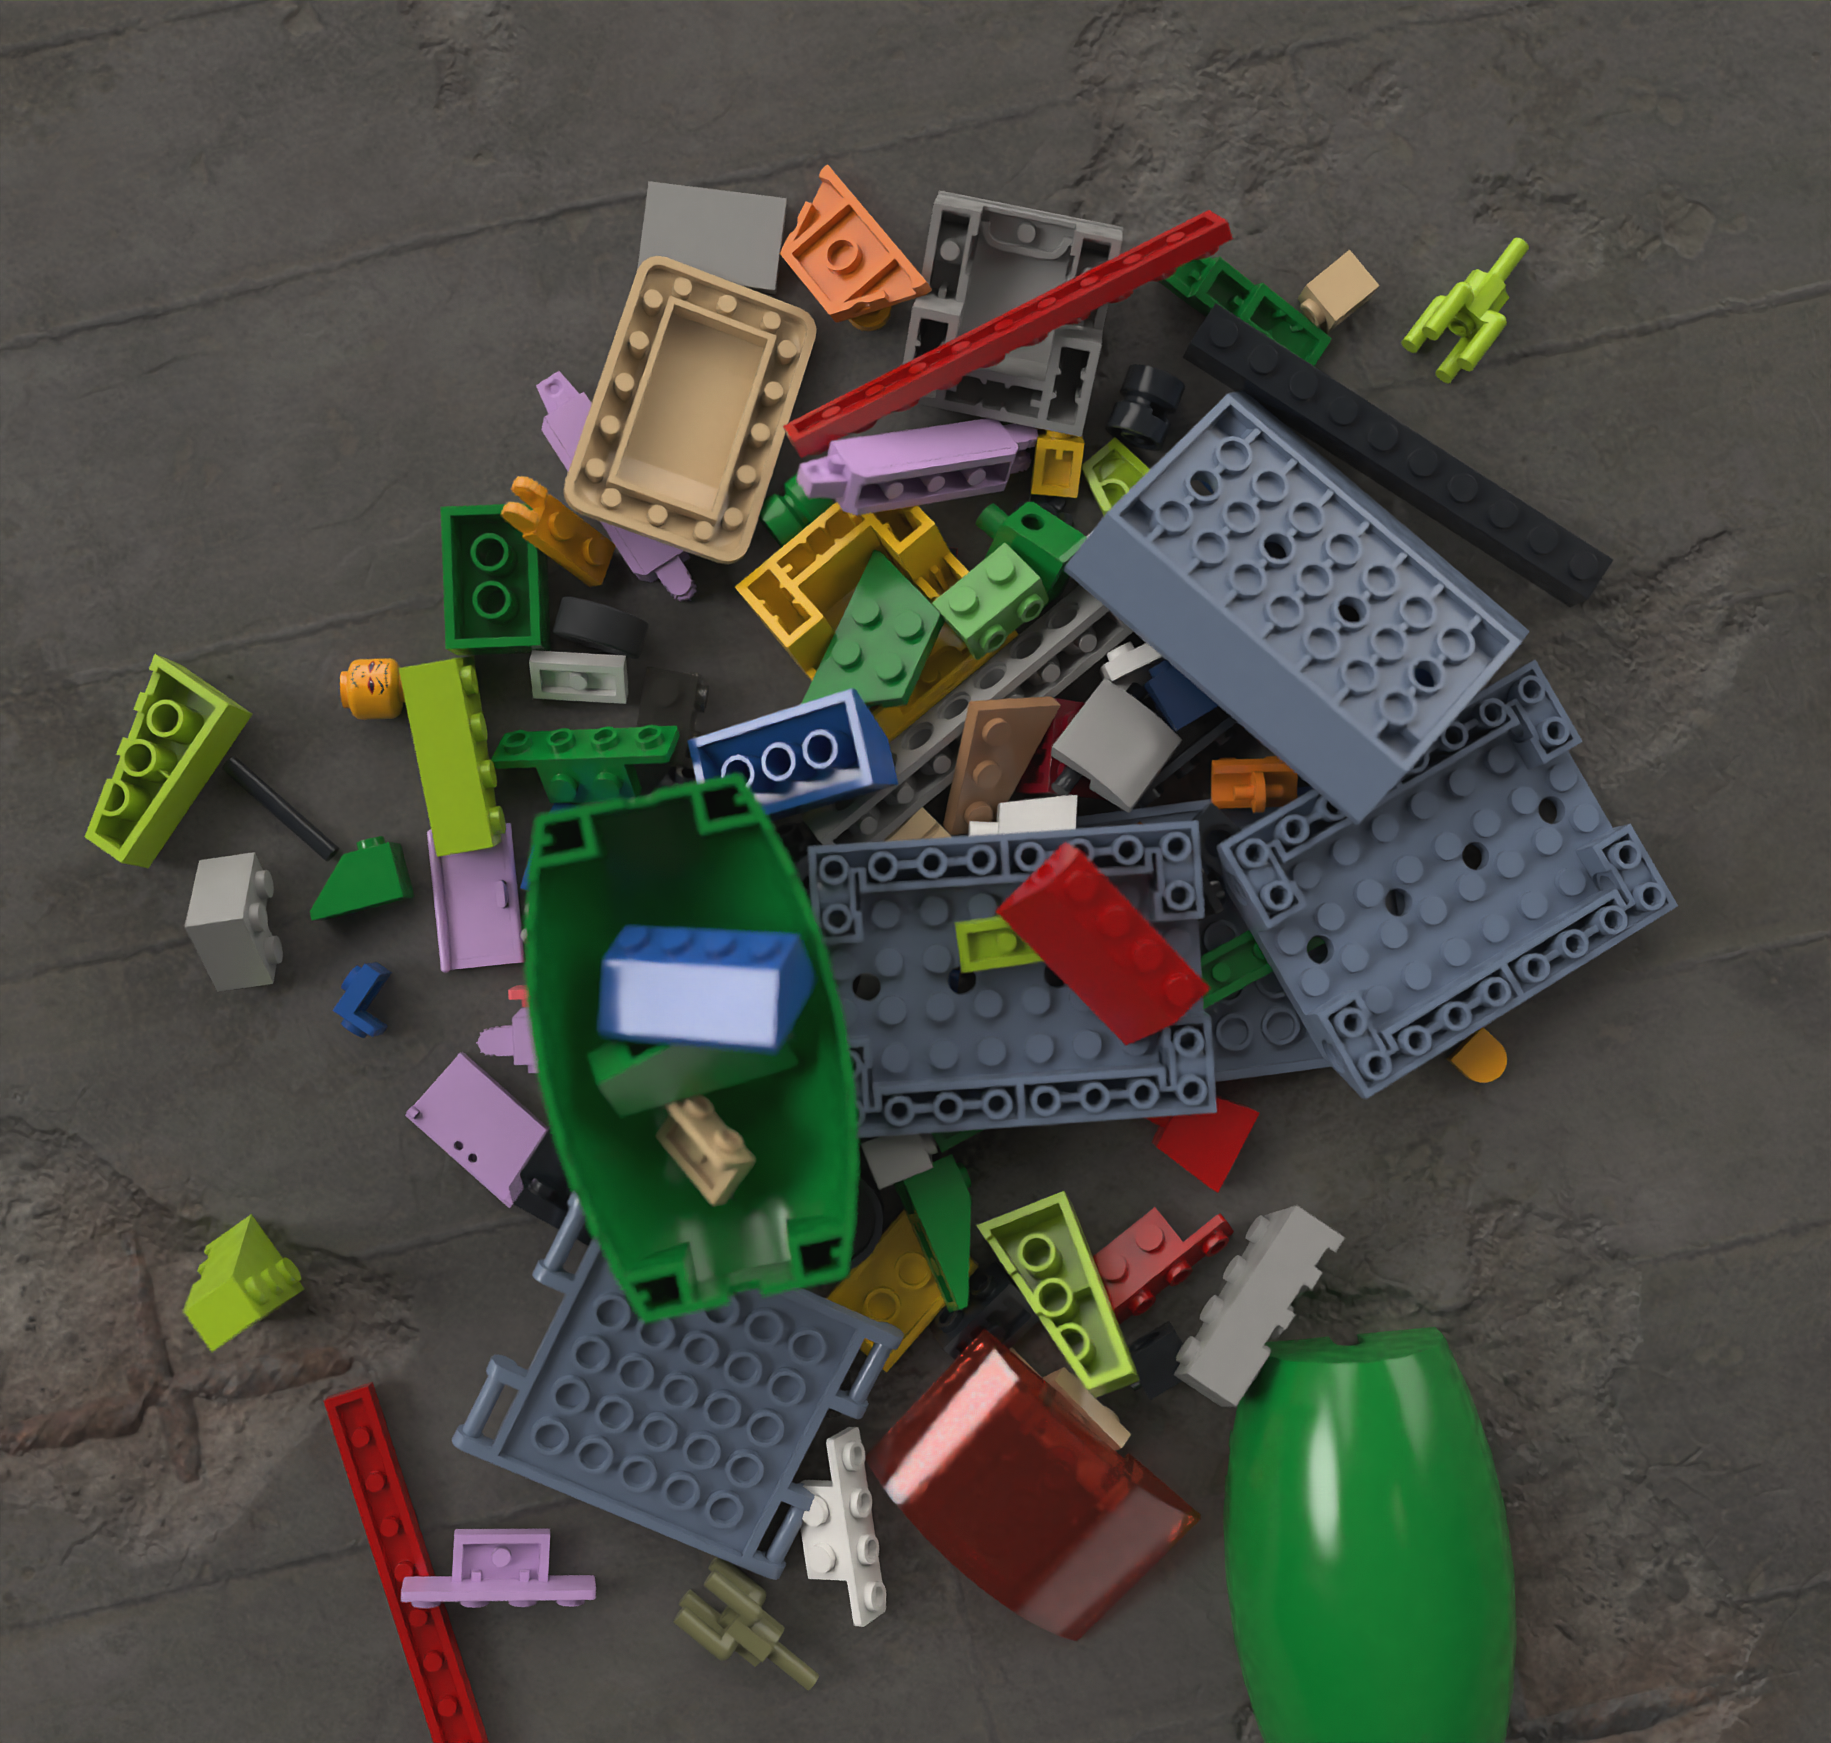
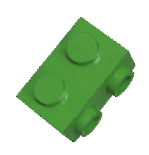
(992, 601)

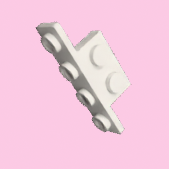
(840, 1528)

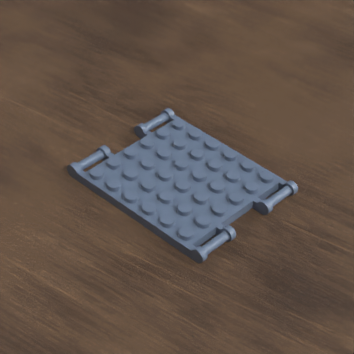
(678, 1416)

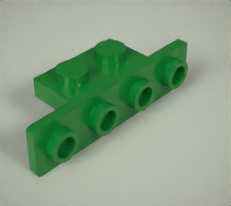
(587, 762)

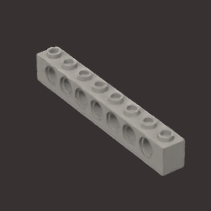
(926, 753)

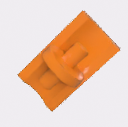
(1252, 783)

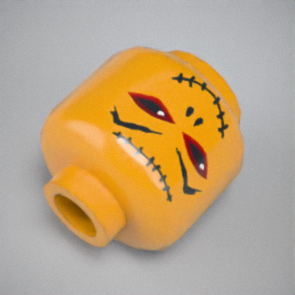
(372, 689)

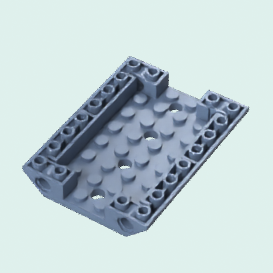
(1269, 630)
(1467, 936)
(1012, 1042)

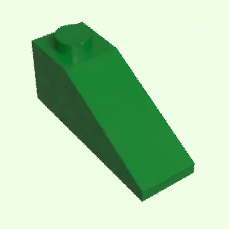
(941, 1219)

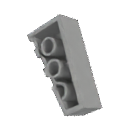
(1254, 1303)

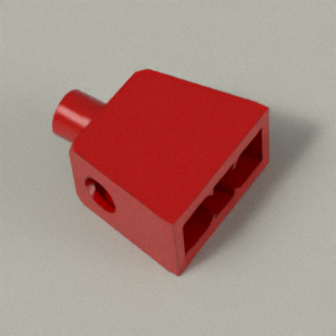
(1206, 1141)

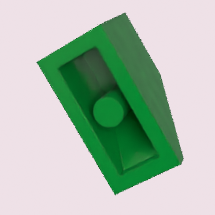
(364, 880)

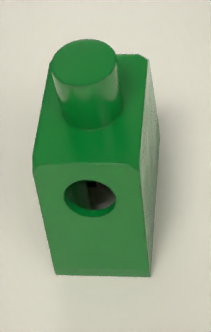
(1037, 539)

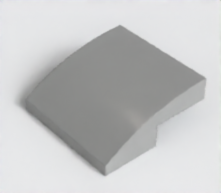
(1116, 745)

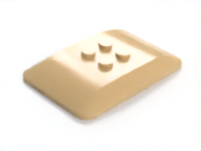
(690, 410)

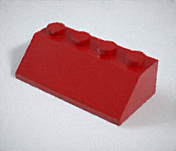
(1102, 947)

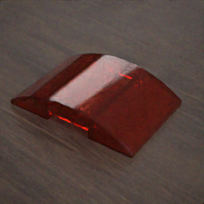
(1026, 1492)

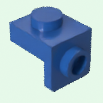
(360, 990)

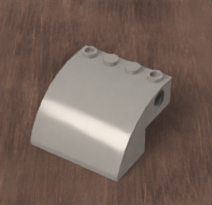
(987, 262)

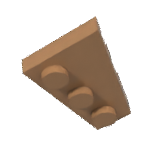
(993, 755)

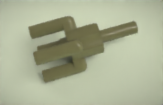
(741, 1625)

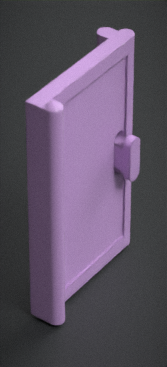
(471, 906)
(484, 1120)

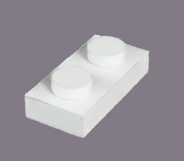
(579, 676)

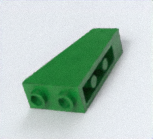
(655, 1074)

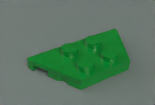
(879, 639)

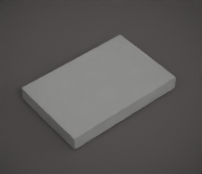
(716, 232)

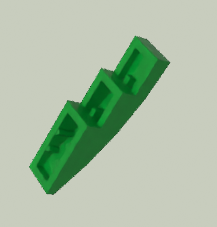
(1216, 281)

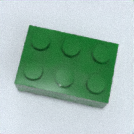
(492, 584)

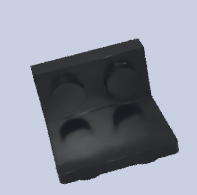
(542, 1186)

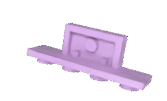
(499, 1567)

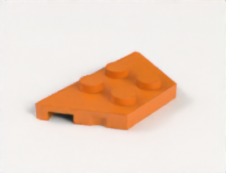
(848, 256)

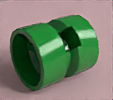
(791, 513)

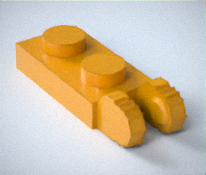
(559, 532)

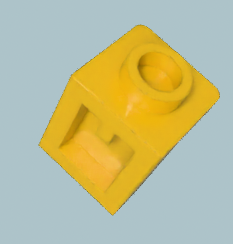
(1057, 464)

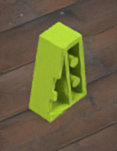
(239, 1284)

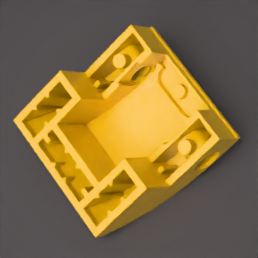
(813, 576)

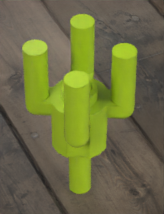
(1470, 313)

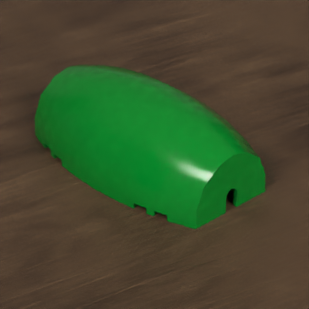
(707, 863)
(1368, 1547)

